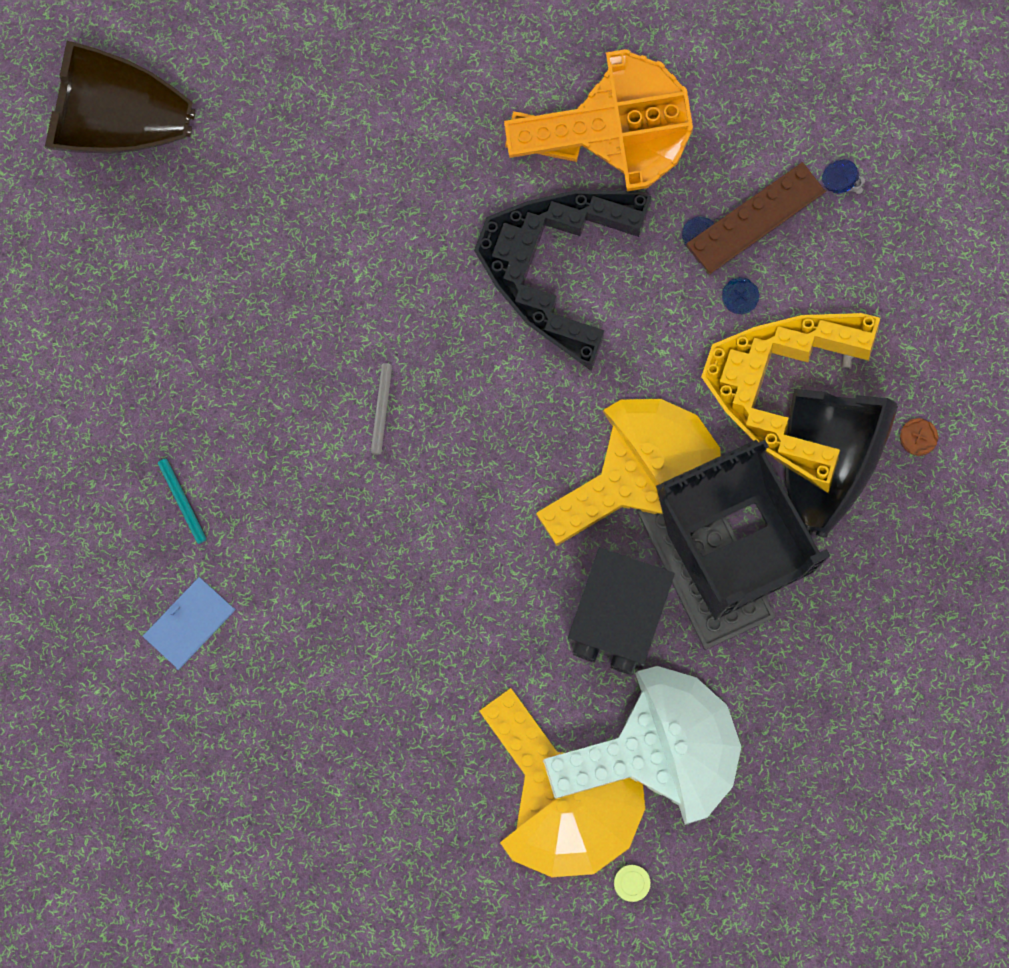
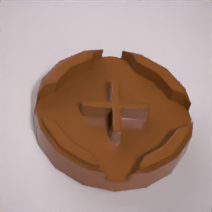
(918, 437)

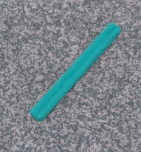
(182, 501)

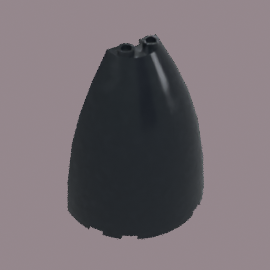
(856, 428)

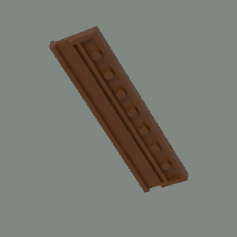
(755, 218)

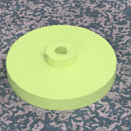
(632, 883)

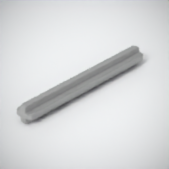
(381, 409)

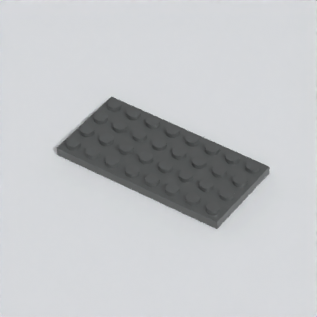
(707, 540)

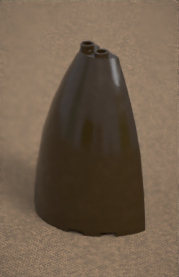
(114, 106)

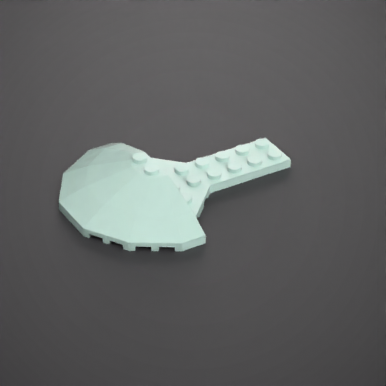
(672, 742)

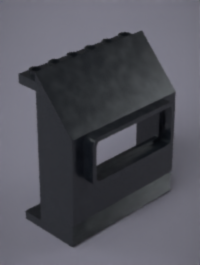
(754, 563)

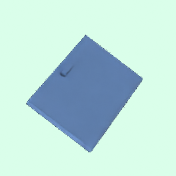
(190, 625)

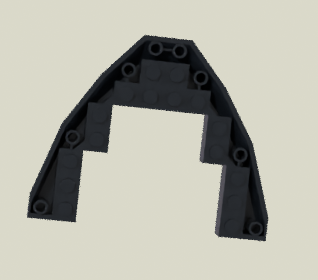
(510, 243)

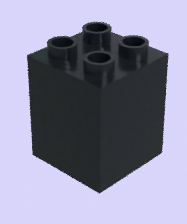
(619, 610)

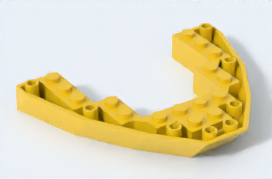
(739, 366)

